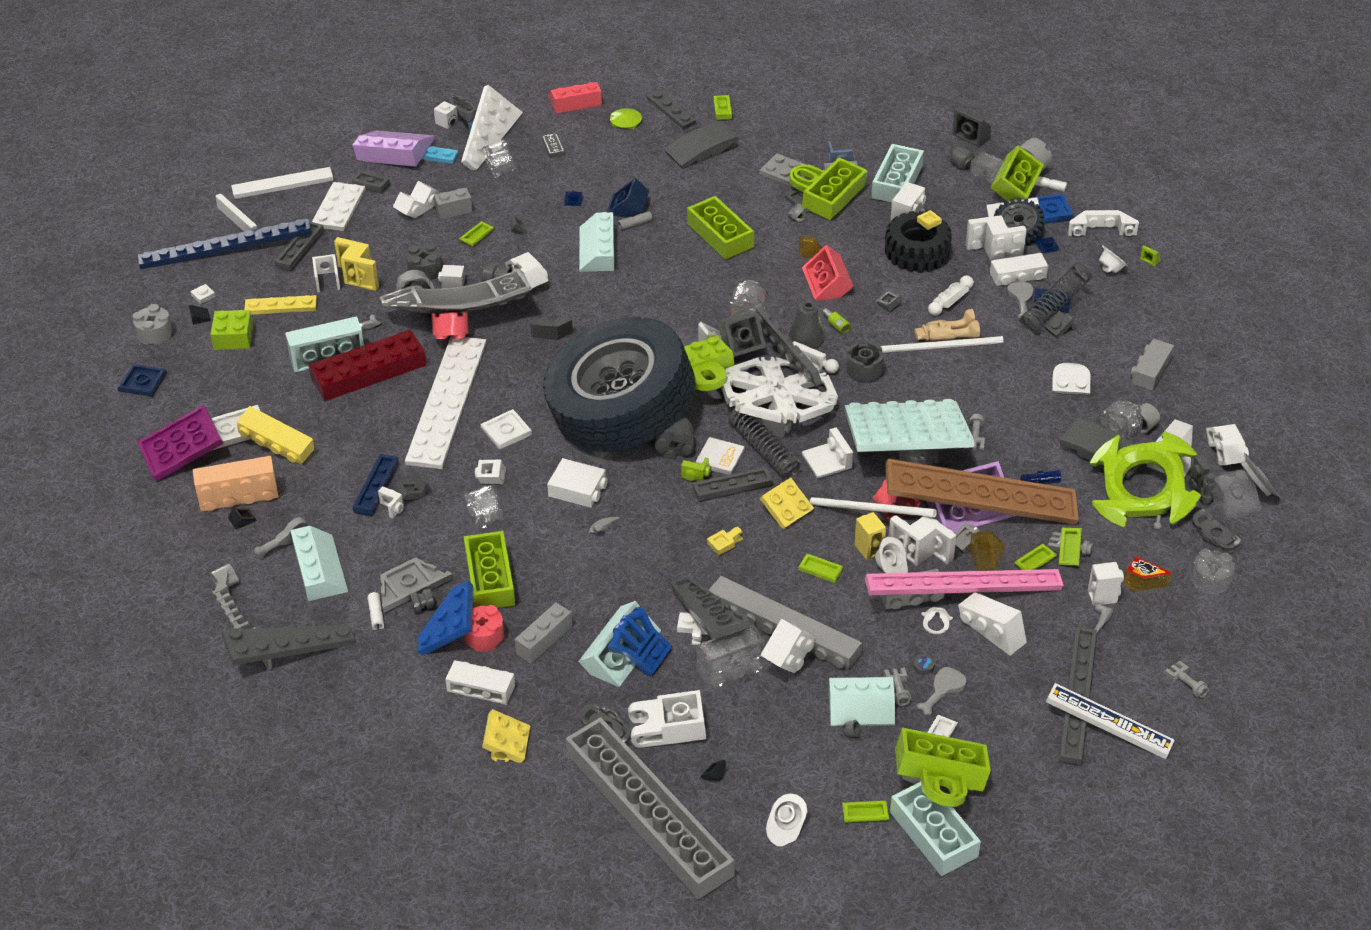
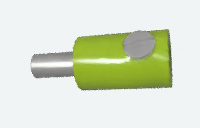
(837, 321)

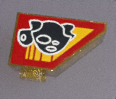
(1146, 575)

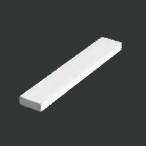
(282, 182)

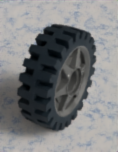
(1023, 214)

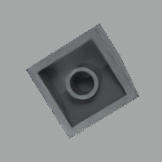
(970, 128)

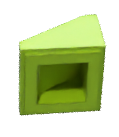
(1150, 255)

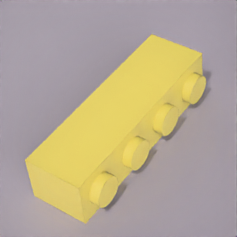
(275, 435)

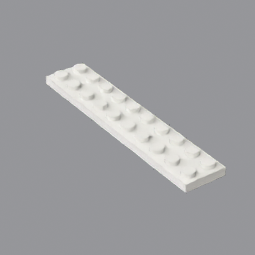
(445, 403)

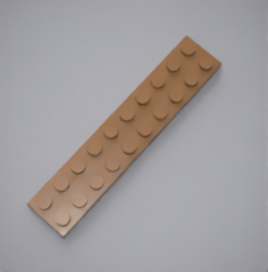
(981, 491)

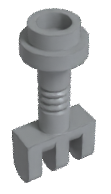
(977, 421)
(1054, 544)
(1180, 671)
(902, 696)

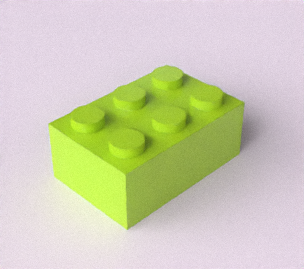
(1017, 175)

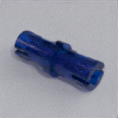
(1042, 477)

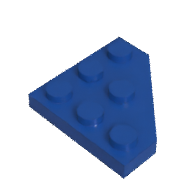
(449, 621)

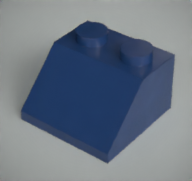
(629, 200)

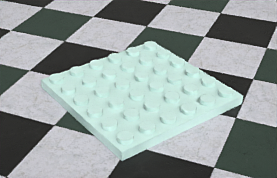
(908, 425)

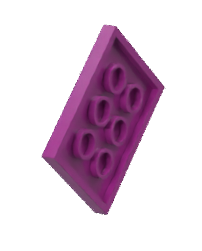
(180, 442)

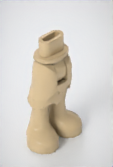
(949, 330)

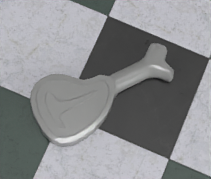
(1022, 293)
(282, 538)
(945, 682)

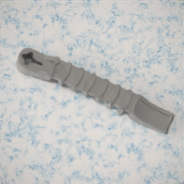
(223, 579)

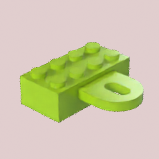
(829, 188)
(709, 360)
(944, 763)

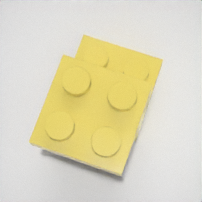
(356, 264)

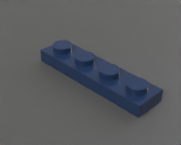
(378, 477)

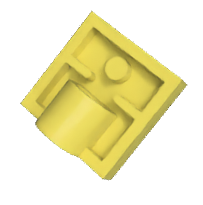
(786, 503)
(505, 737)

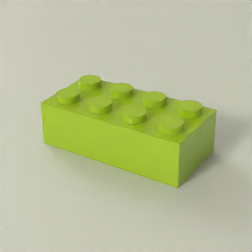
(720, 227)
(489, 569)

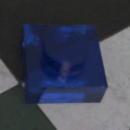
(573, 198)
(1047, 245)

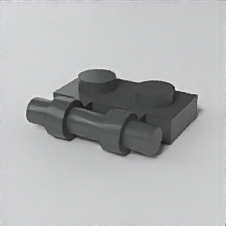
(1201, 479)

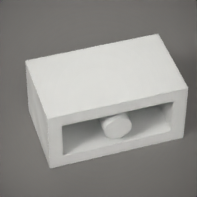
(1105, 583)

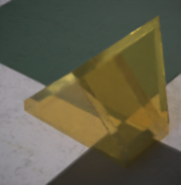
(808, 246)
(985, 550)

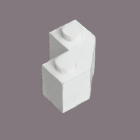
(418, 202)
(530, 268)
(1228, 444)

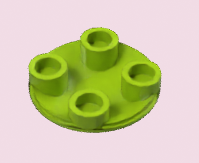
(625, 118)

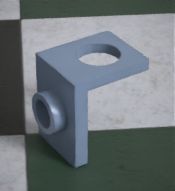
(844, 154)

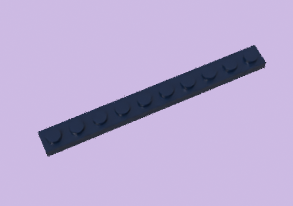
(224, 244)

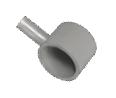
(1150, 415)

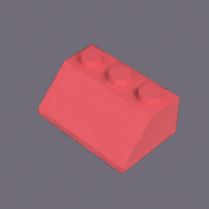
(575, 97)
(827, 275)

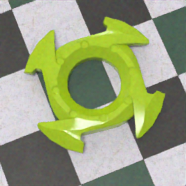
(1161, 454)

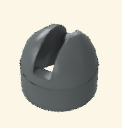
(852, 729)

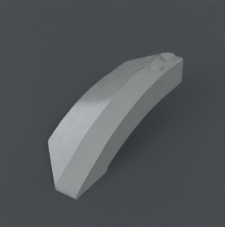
(463, 298)

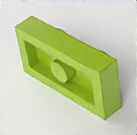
(722, 107)

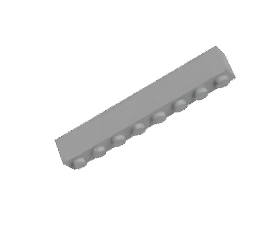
(766, 615)

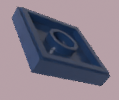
(142, 380)

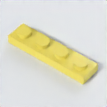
(281, 304)

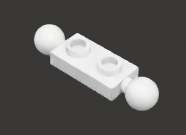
(950, 295)
(819, 358)

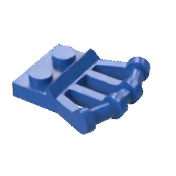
(651, 649)

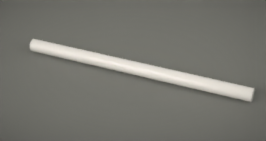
(942, 344)
(873, 507)

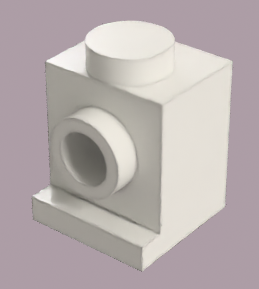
(490, 472)

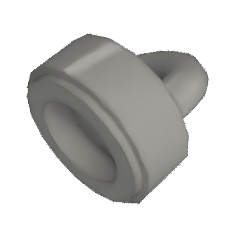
(796, 211)

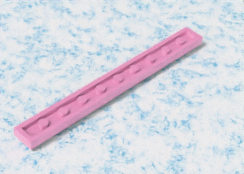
(963, 582)

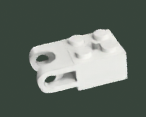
(668, 719)

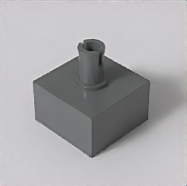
(742, 332)

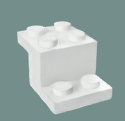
(995, 237)
(924, 539)

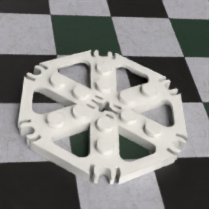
(779, 390)

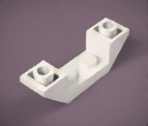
(1103, 218)

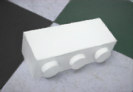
(1018, 269)
(480, 682)

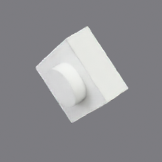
(392, 500)

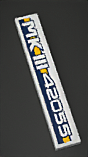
(1110, 721)

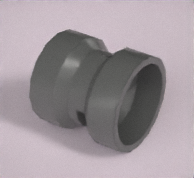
(422, 600)

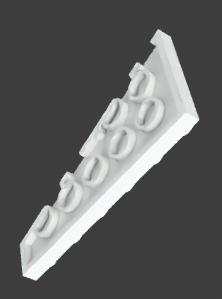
(492, 121)

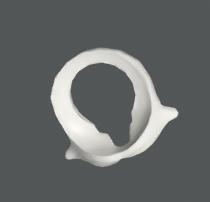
(943, 615)

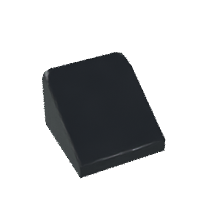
(199, 314)
(241, 517)

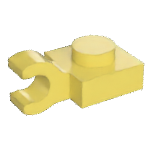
(724, 541)

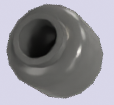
(961, 157)

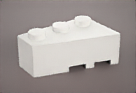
(994, 621)

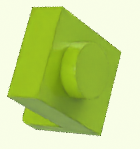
(695, 471)

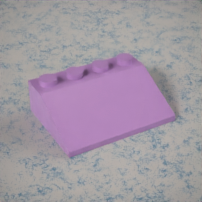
(392, 147)
(954, 516)

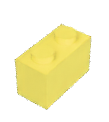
(869, 534)

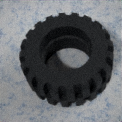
(913, 255)

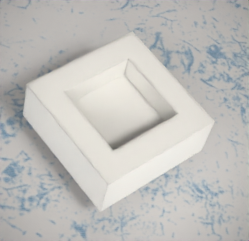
(203, 294)

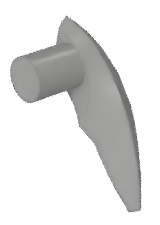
(372, 323)
(602, 524)
(1106, 613)

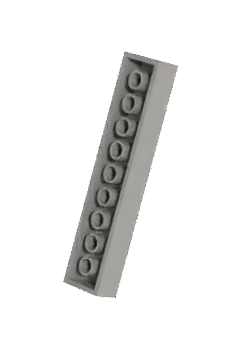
(650, 808)

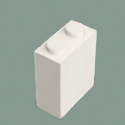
(577, 483)

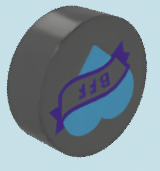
(923, 664)

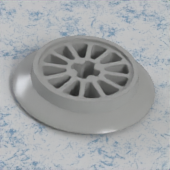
(1258, 476)

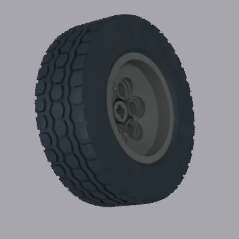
(619, 384)

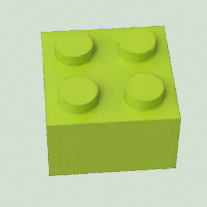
(232, 329)

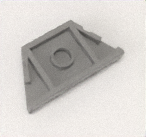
(407, 579)

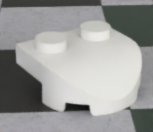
(1071, 379)

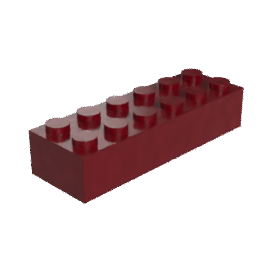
(367, 365)

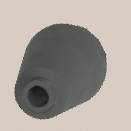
(807, 326)

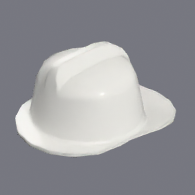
(1111, 261)
(891, 556)
(786, 819)

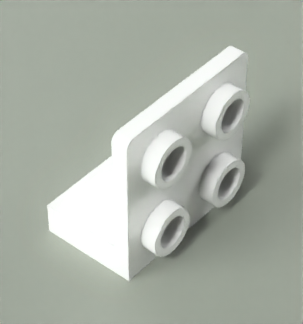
(830, 457)

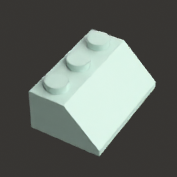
(862, 699)

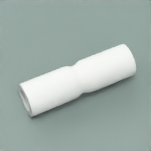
(1052, 184)
(375, 610)

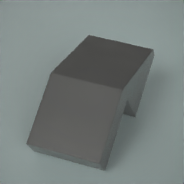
(546, 329)

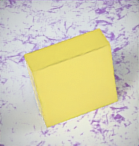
(929, 220)

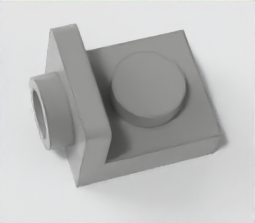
(963, 536)

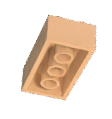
(235, 483)

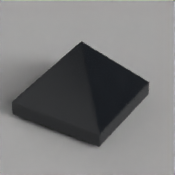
(714, 771)

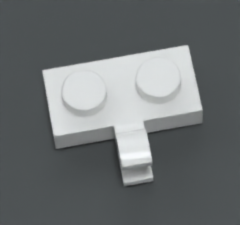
(689, 624)

